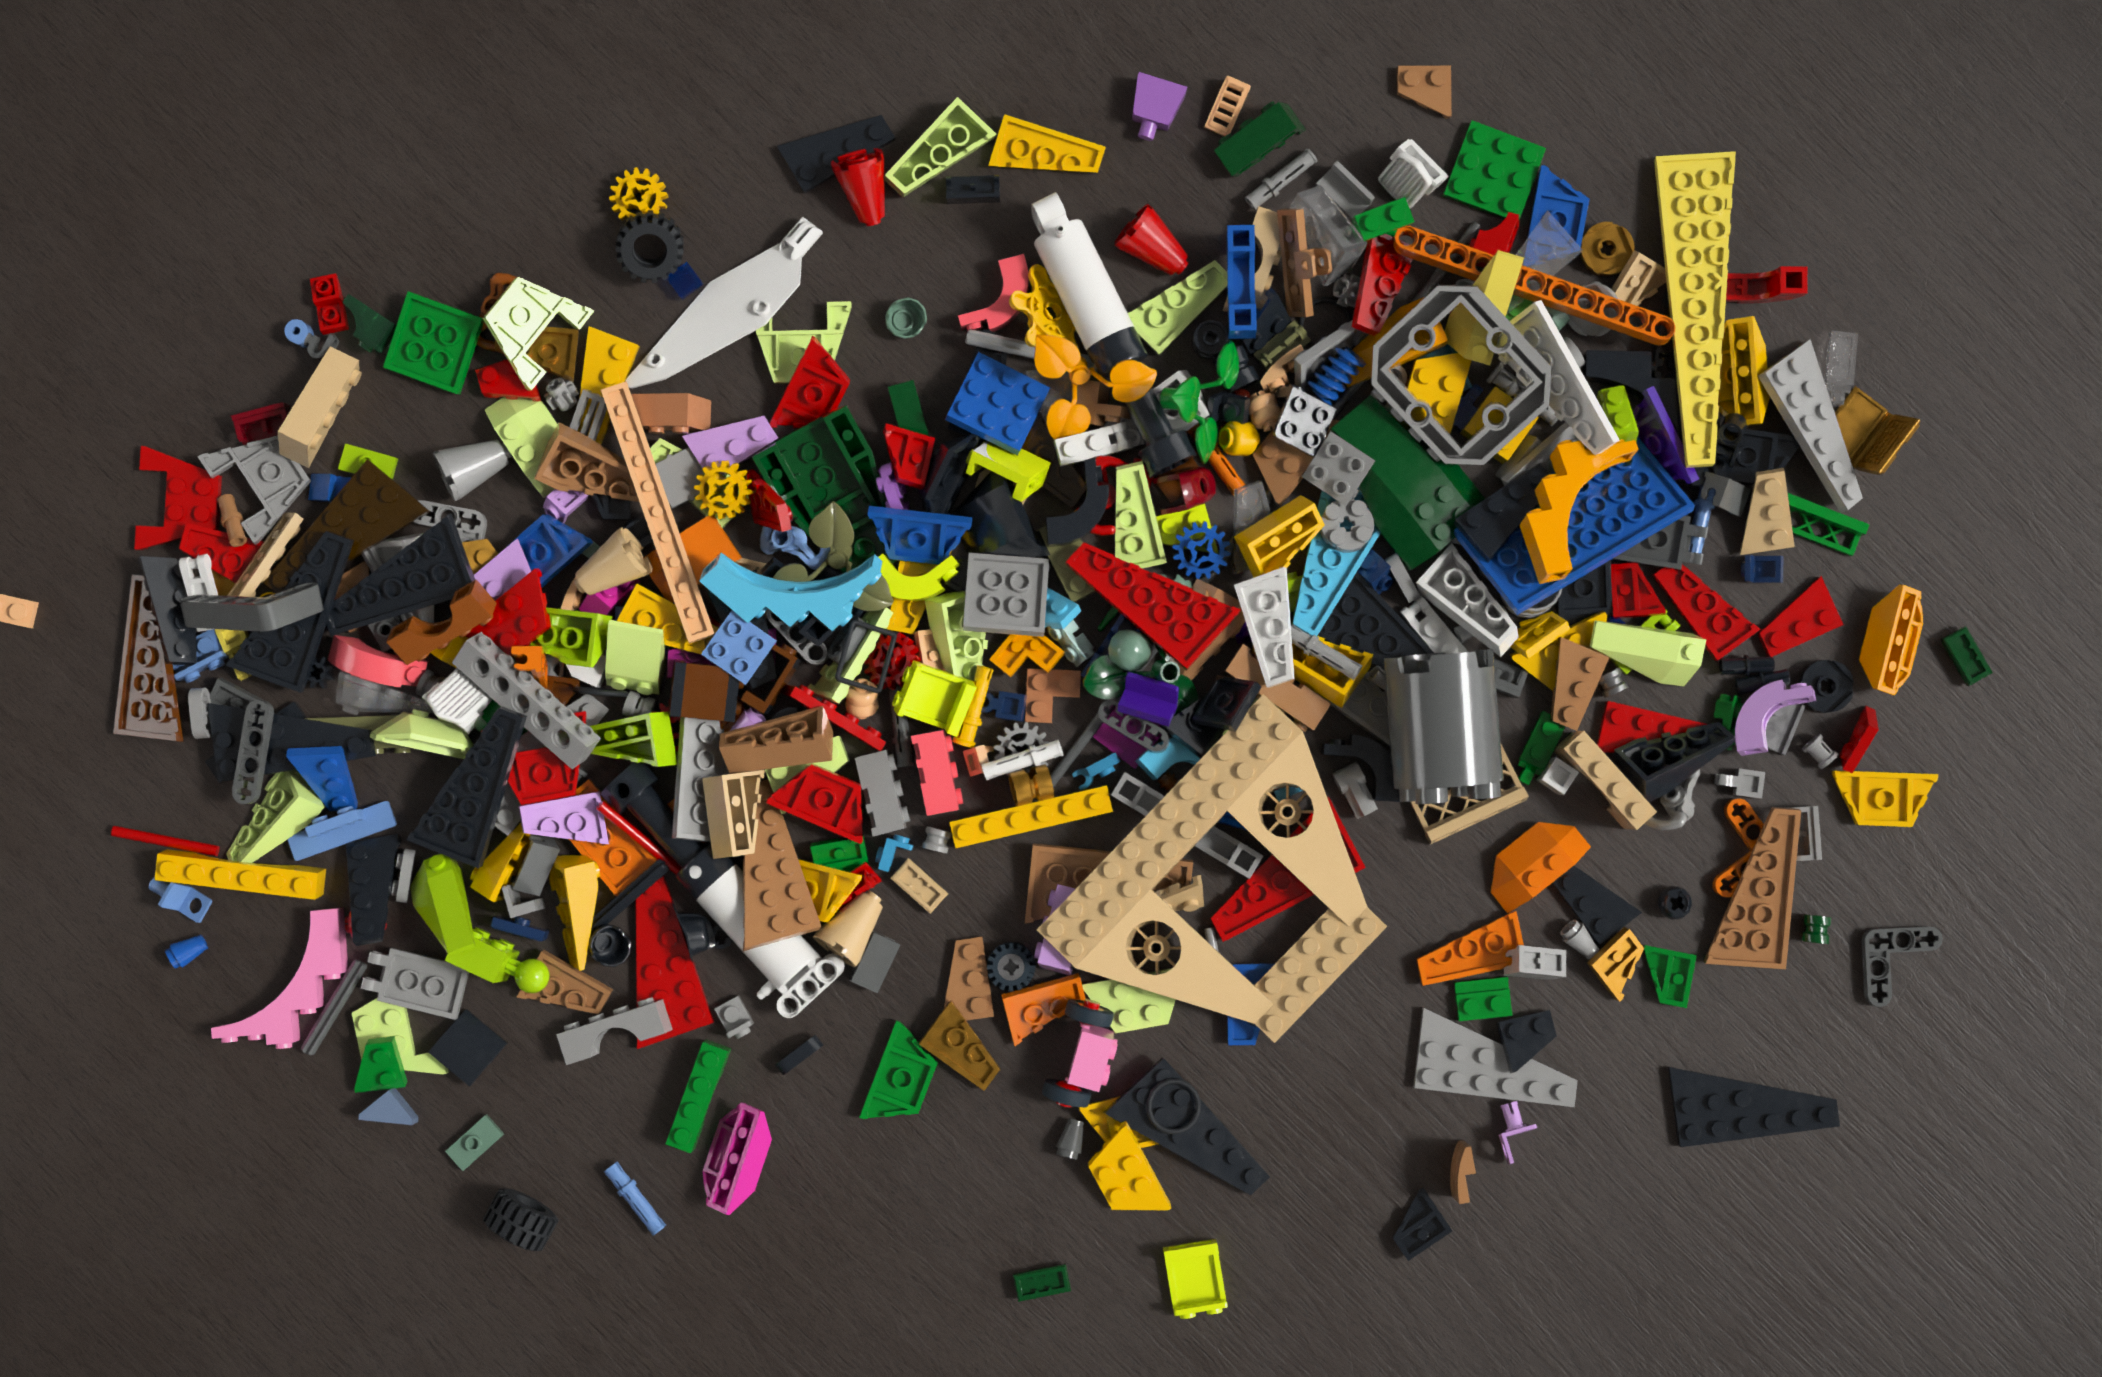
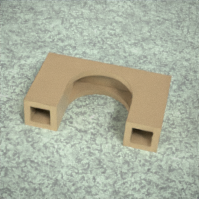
(1625, 801)

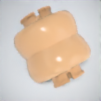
(1264, 410)
(861, 702)

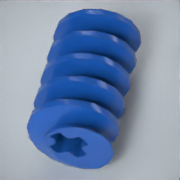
(1336, 374)

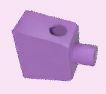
(1156, 104)

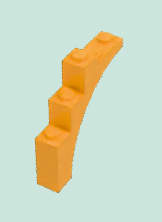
(1547, 527)

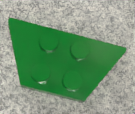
(901, 1077)

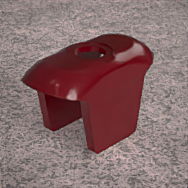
(1190, 488)

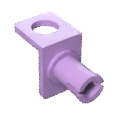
(1514, 1126)

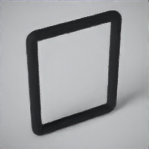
(845, 649)

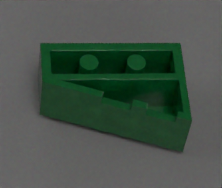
(1258, 137)

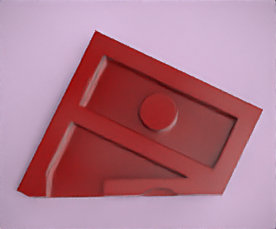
(502, 381)
(908, 454)
(1633, 593)

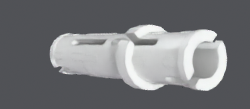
(1023, 759)

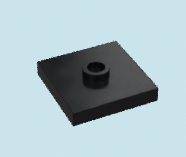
(1226, 703)

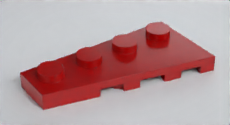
(1705, 611)
(848, 722)

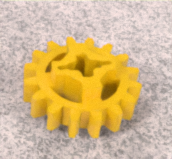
(648, 193)
(715, 482)

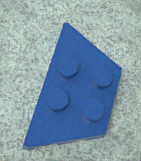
(1563, 203)
(918, 534)
(551, 546)

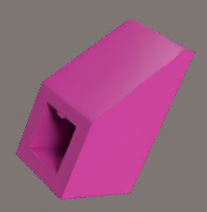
(606, 600)

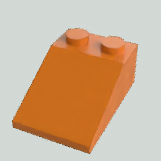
(702, 544)

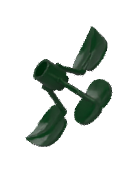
(1107, 679)

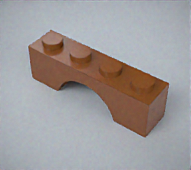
(416, 638)

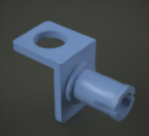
(179, 896)

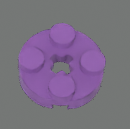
(893, 490)

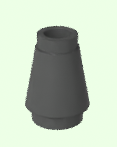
(1070, 1141)

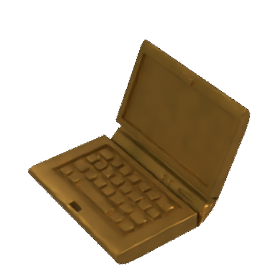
(1872, 432)

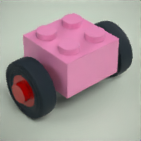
(1090, 1058)

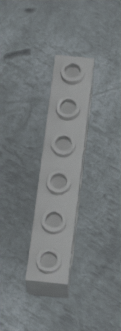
(520, 692)

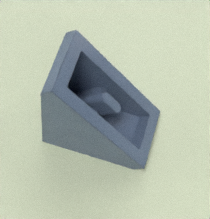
(390, 1109)

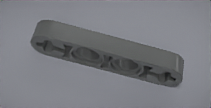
(247, 751)

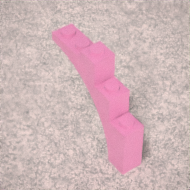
(323, 956)

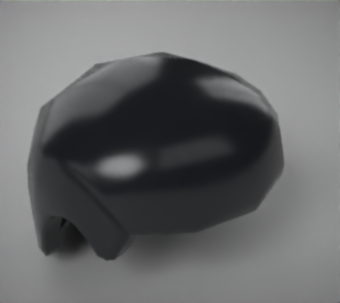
(609, 945)

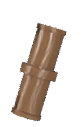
(231, 520)

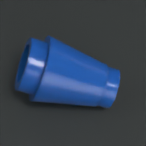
(185, 951)

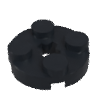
(1841, 685)

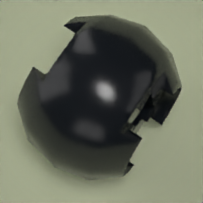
(1665, 905)

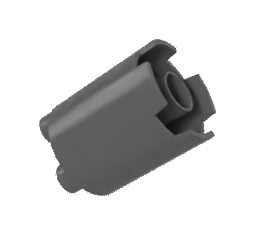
(1444, 726)

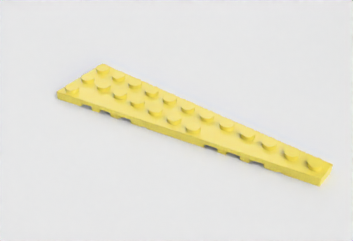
(1695, 237)

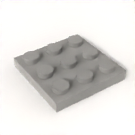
(1006, 594)

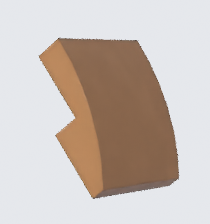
(1461, 1165)

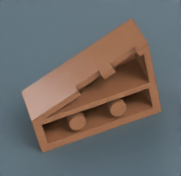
(673, 412)

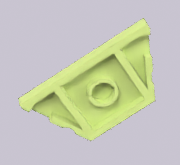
(1131, 1005)

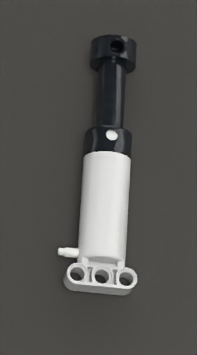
(1103, 325)
(719, 890)

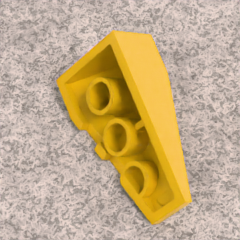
(577, 888)

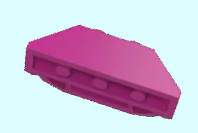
(736, 1158)

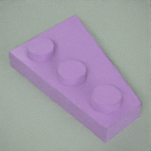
(731, 442)

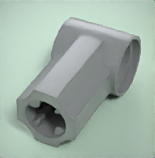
(1352, 784)

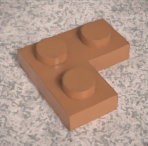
(1045, 686)

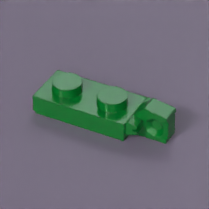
(1539, 747)

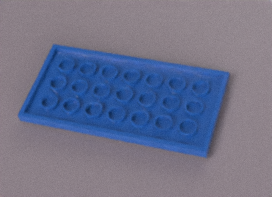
(1605, 520)

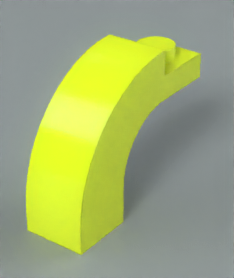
(919, 587)

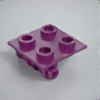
(1122, 745)

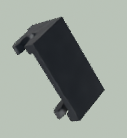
(972, 189)

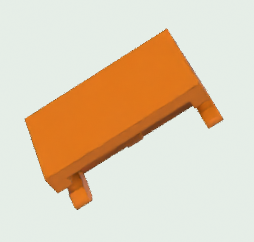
(532, 659)

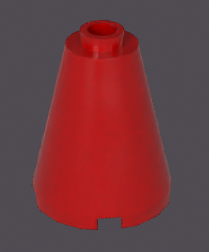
(863, 183)
(1152, 242)

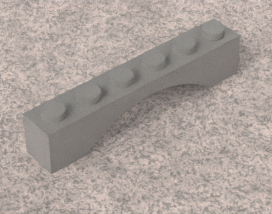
(1214, 842)

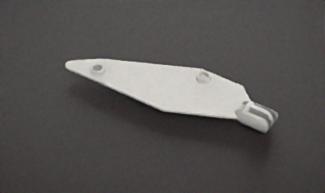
(730, 307)

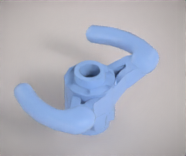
(793, 542)

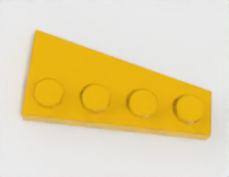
(1038, 147)
(654, 611)

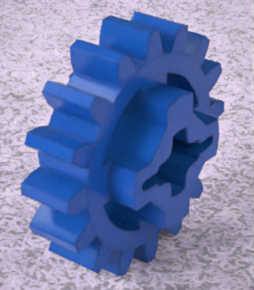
(1192, 565)

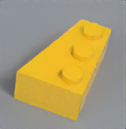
(1279, 536)

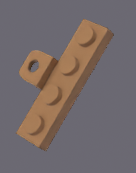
(1299, 262)

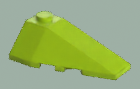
(575, 636)
(442, 903)

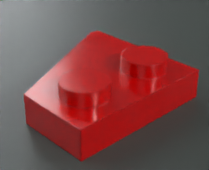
(1860, 739)

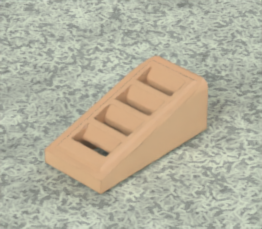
(1233, 84)

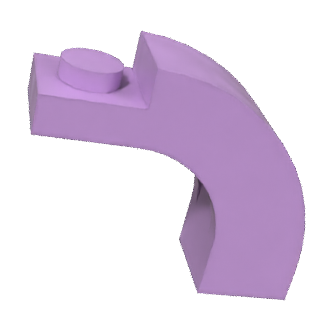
(1759, 707)

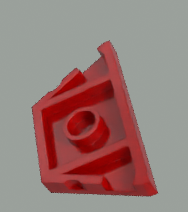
(813, 388)
(518, 615)
(823, 800)

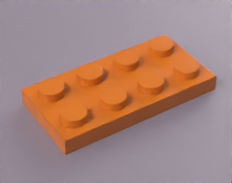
(620, 859)

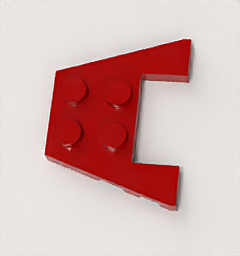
(189, 499)
(543, 776)

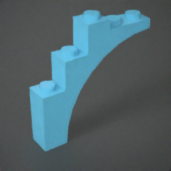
(791, 601)

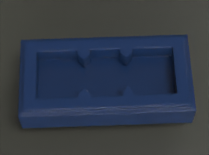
(521, 927)

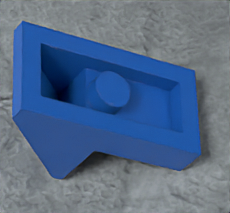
(326, 487)

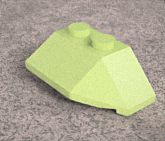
(525, 431)
(424, 733)

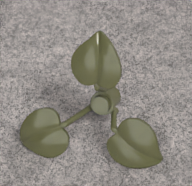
(834, 530)

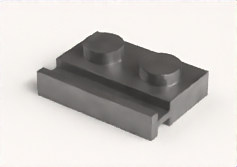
(1782, 727)

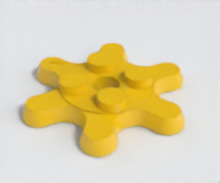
(1035, 304)

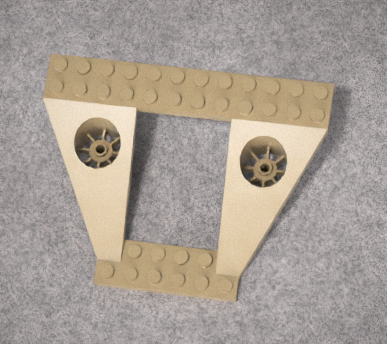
(1236, 776)

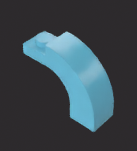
(1157, 763)

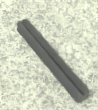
(333, 1007)

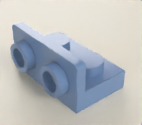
(208, 655)

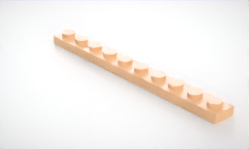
(657, 512)

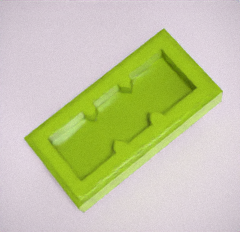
(355, 457)

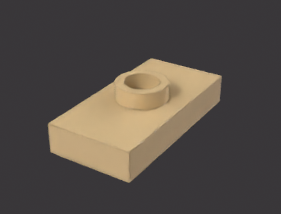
(919, 885)

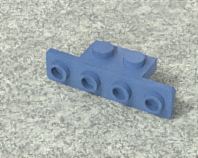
(341, 829)

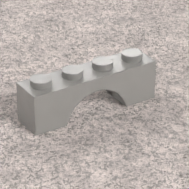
(644, 1022)

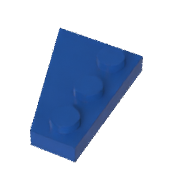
(326, 774)
(1240, 1031)

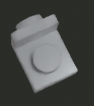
(735, 1017)

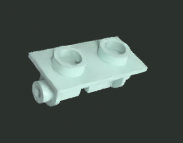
(1075, 649)

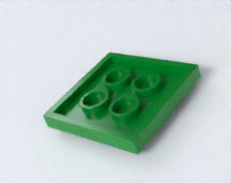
(1494, 171)
(433, 342)

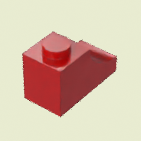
(1498, 238)

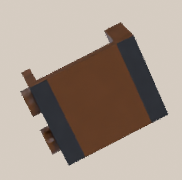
(704, 692)
(767, 706)

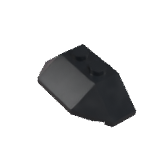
(947, 474)

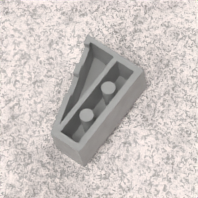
(882, 792)

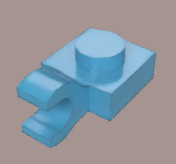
(1102, 767)

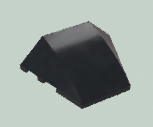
(999, 521)

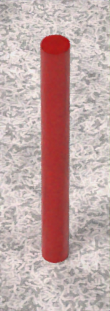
(637, 836)
(163, 840)

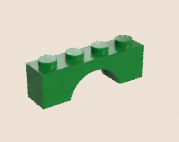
(698, 1095)

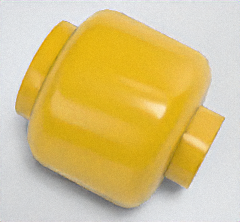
(1239, 438)

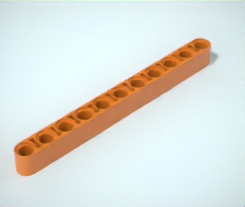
(1547, 285)

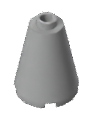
(470, 465)

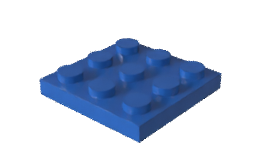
(997, 403)

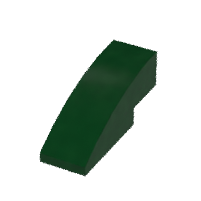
(908, 407)

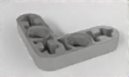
(465, 531)

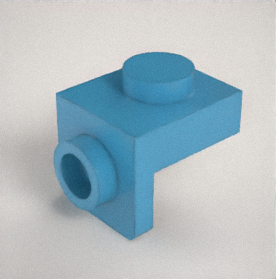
(886, 854)

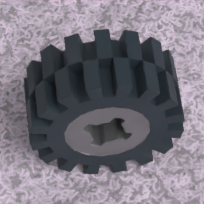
(1005, 960)

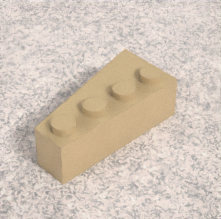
(318, 407)

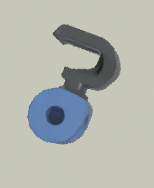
(303, 335)

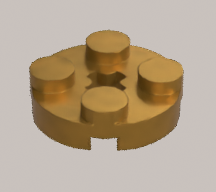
(1613, 235)

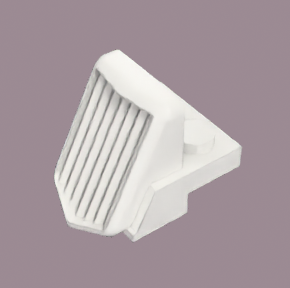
(1411, 174)
(459, 701)

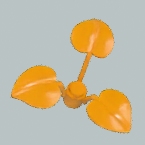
(1057, 355)

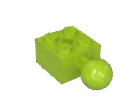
(498, 960)

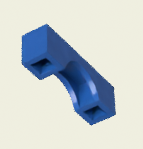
(1241, 281)

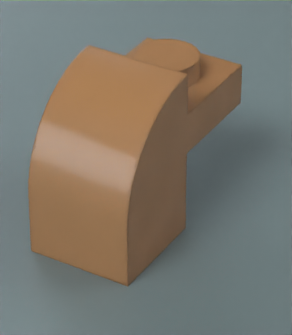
(1095, 398)

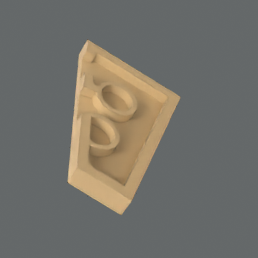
(1769, 515)

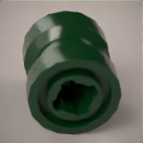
(1816, 929)

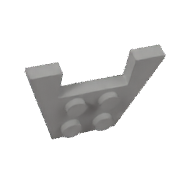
(270, 475)

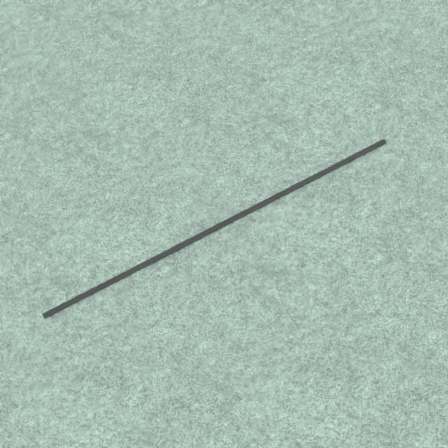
(1339, 404)

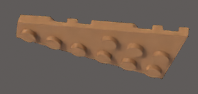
(1759, 913)

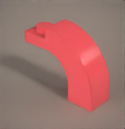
(1000, 314)
(373, 665)

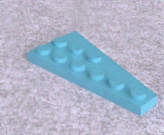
(1326, 575)

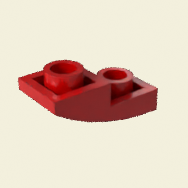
(329, 303)

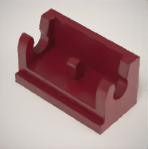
(260, 422)

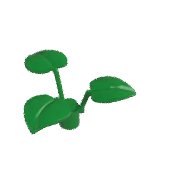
(1186, 399)

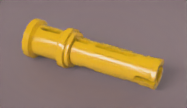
(972, 719)

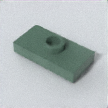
(474, 1142)

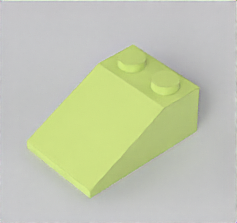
(635, 657)

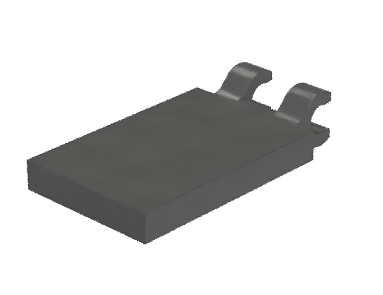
(1668, 546)

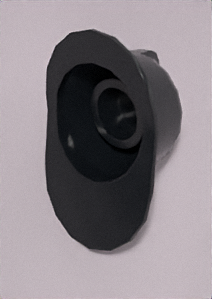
(697, 932)

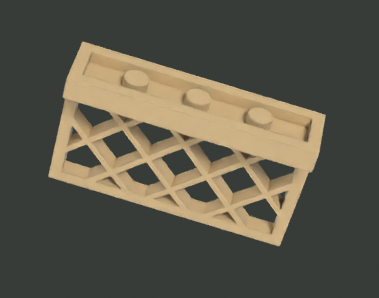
(1475, 813)

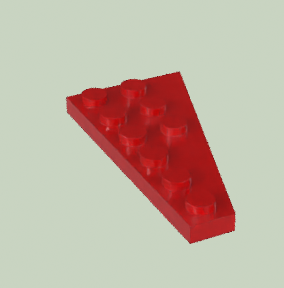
(1163, 609)
(1271, 890)
(665, 964)

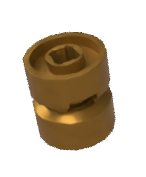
(1031, 785)

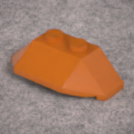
(1535, 862)

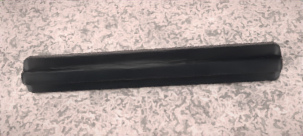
(630, 893)

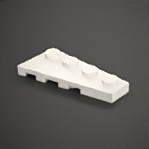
(1267, 616)

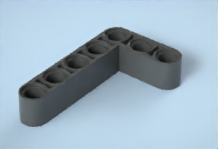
(252, 612)

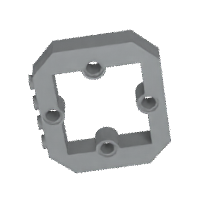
(1491, 436)

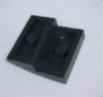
(468, 1047)

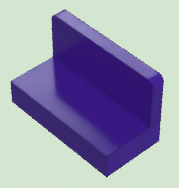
(1149, 699)

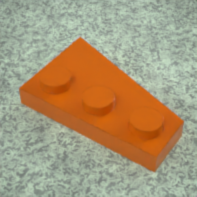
(1039, 1004)

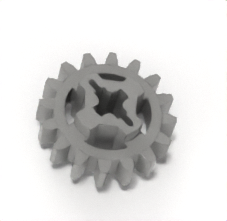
(1028, 739)

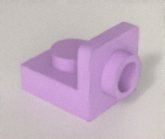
(562, 503)

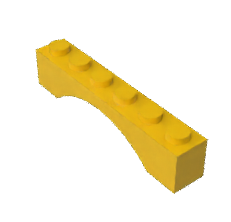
(1031, 816)
(260, 878)

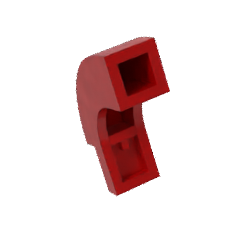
(1766, 287)

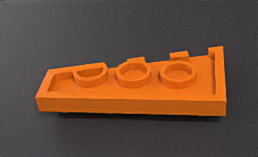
(1472, 953)

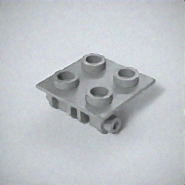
(1338, 469)

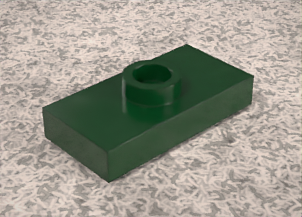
(1966, 656)
(1042, 1282)

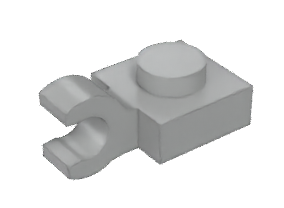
(1745, 782)

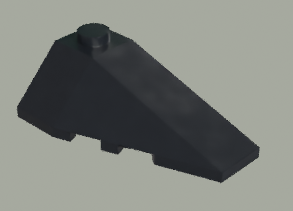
(1667, 761)

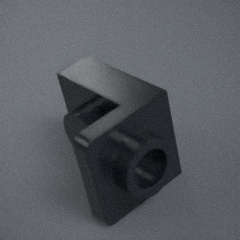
(1228, 407)

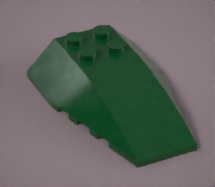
(823, 465)
(1405, 488)

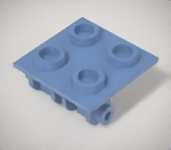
(738, 647)

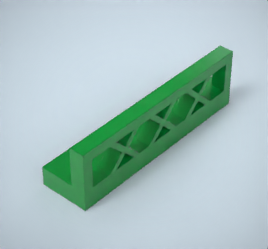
(1829, 518)

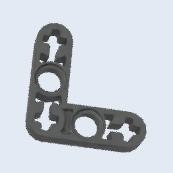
(1882, 953)

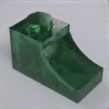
(371, 327)

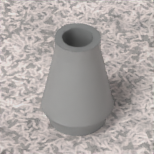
(1578, 938)

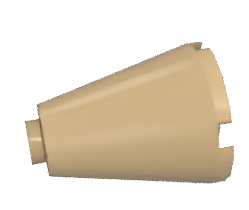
(613, 564)
(851, 928)

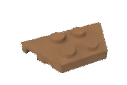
(1282, 465)

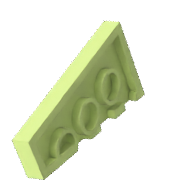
(1171, 312)
(1135, 519)
(828, 686)

